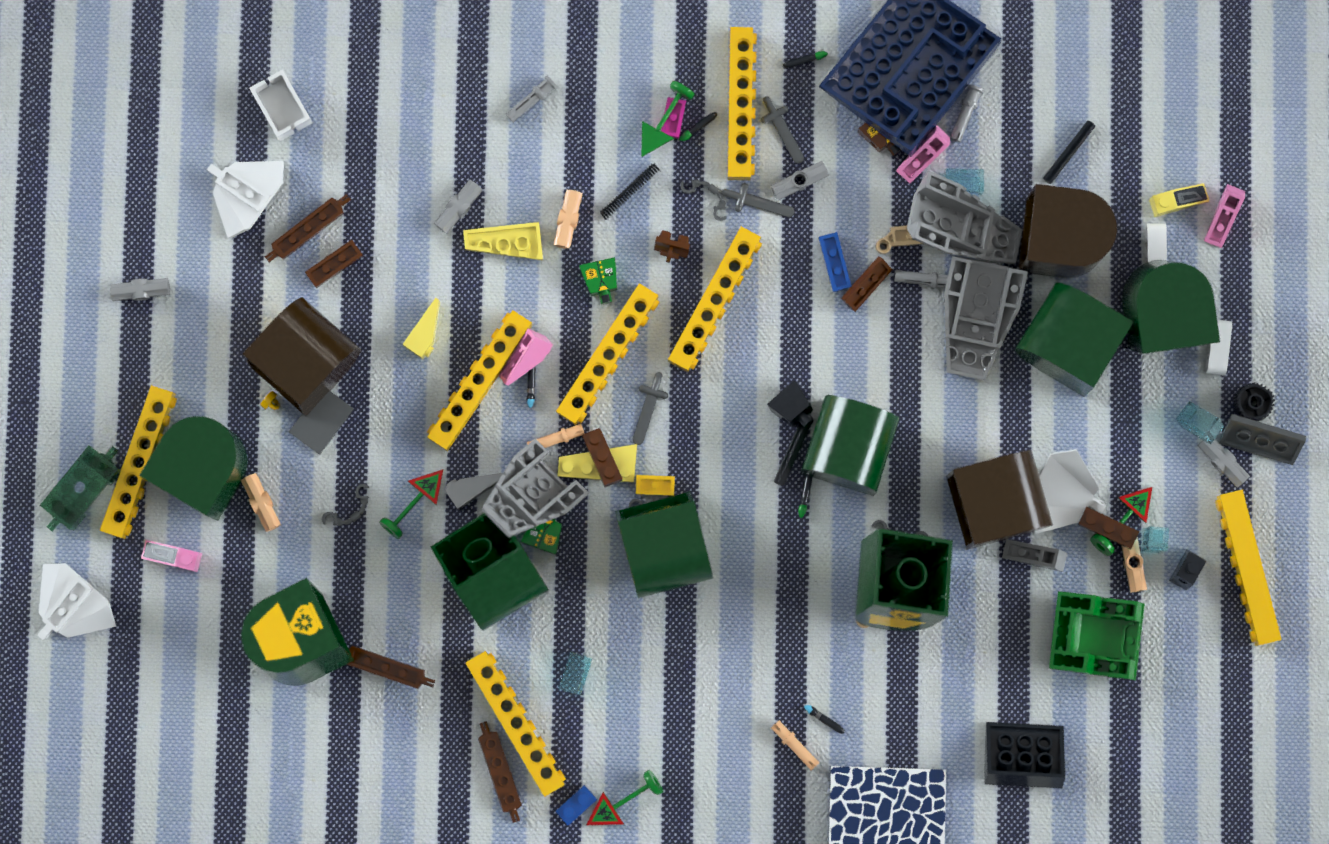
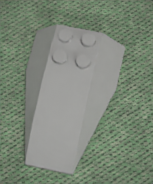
(960, 224)
(979, 312)
(530, 493)

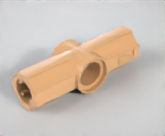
(568, 219)
(261, 502)
(1136, 575)

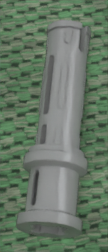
(538, 93)
(969, 104)
(934, 279)

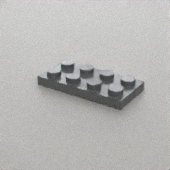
(1262, 439)

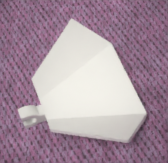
(244, 192)
(1068, 488)
(71, 603)

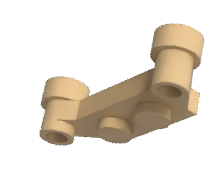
(896, 237)

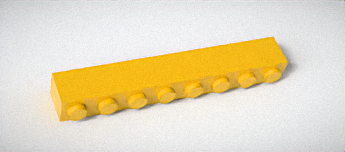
(1248, 567)

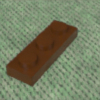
(334, 263)
(866, 284)
(602, 457)
(1108, 528)

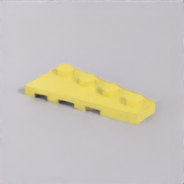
(507, 240)
(582, 465)

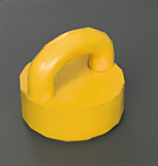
(270, 400)

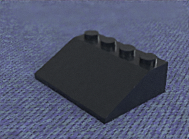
(1024, 755)

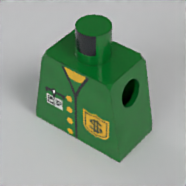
(600, 278)
(544, 536)

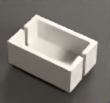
(281, 105)

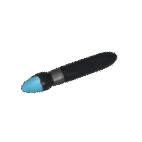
(531, 387)
(824, 719)

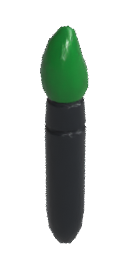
(805, 59)
(698, 126)
(805, 496)

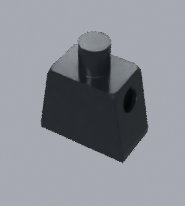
(792, 406)
(1187, 570)

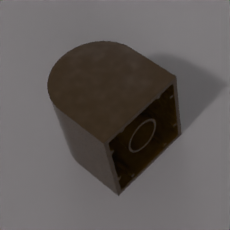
(1065, 231)
(302, 355)
(999, 499)

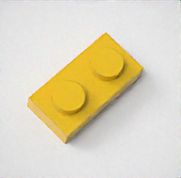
(655, 485)

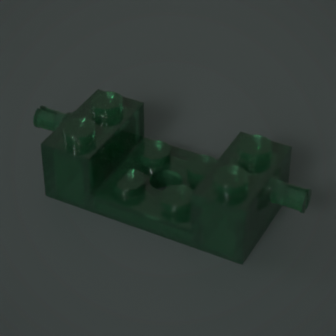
(92, 469)

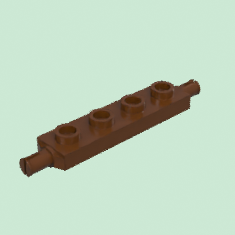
(307, 228)
(389, 668)
(499, 772)

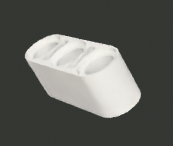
(1155, 242)
(1218, 353)

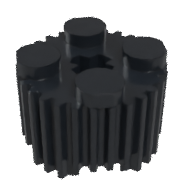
(1257, 392)

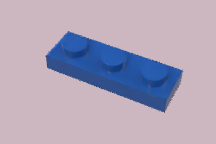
(834, 262)

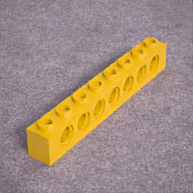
(740, 36)
(743, 238)
(640, 295)
(446, 439)
(135, 451)
(476, 666)

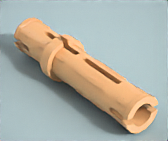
(561, 436)
(794, 744)

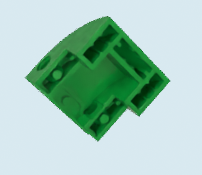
(1096, 635)

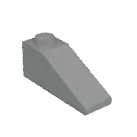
(468, 489)
(1035, 555)

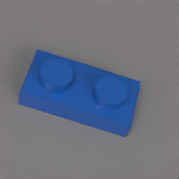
(576, 805)

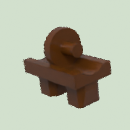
(672, 248)

